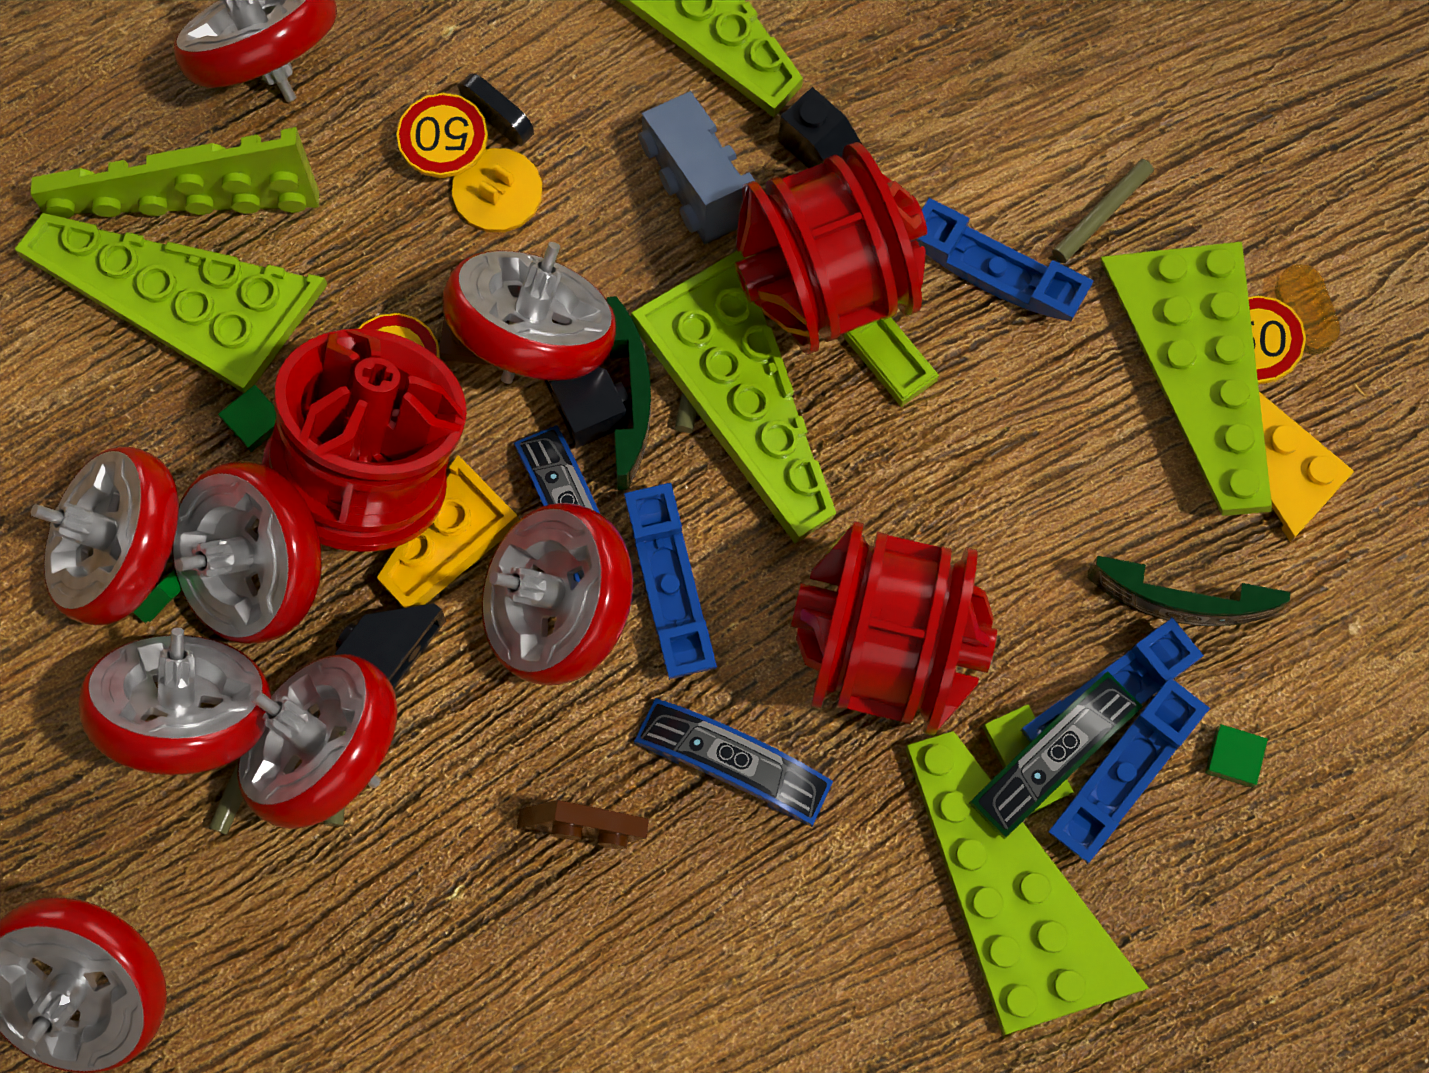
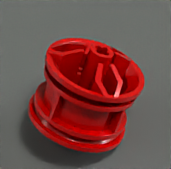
(831, 248)
(366, 435)
(894, 628)

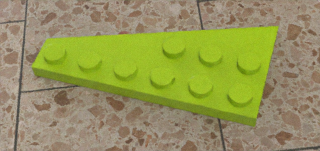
(729, 43)
(190, 180)
(1200, 346)
(739, 386)
(1025, 921)

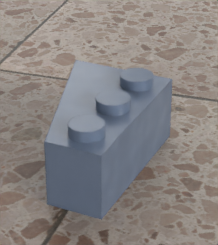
(694, 165)

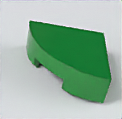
(158, 598)

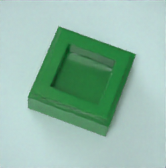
(250, 418)
(1236, 756)

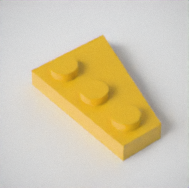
(1299, 469)
(464, 531)

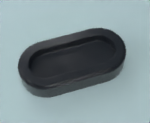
(497, 109)

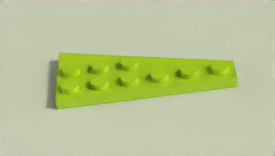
(191, 299)

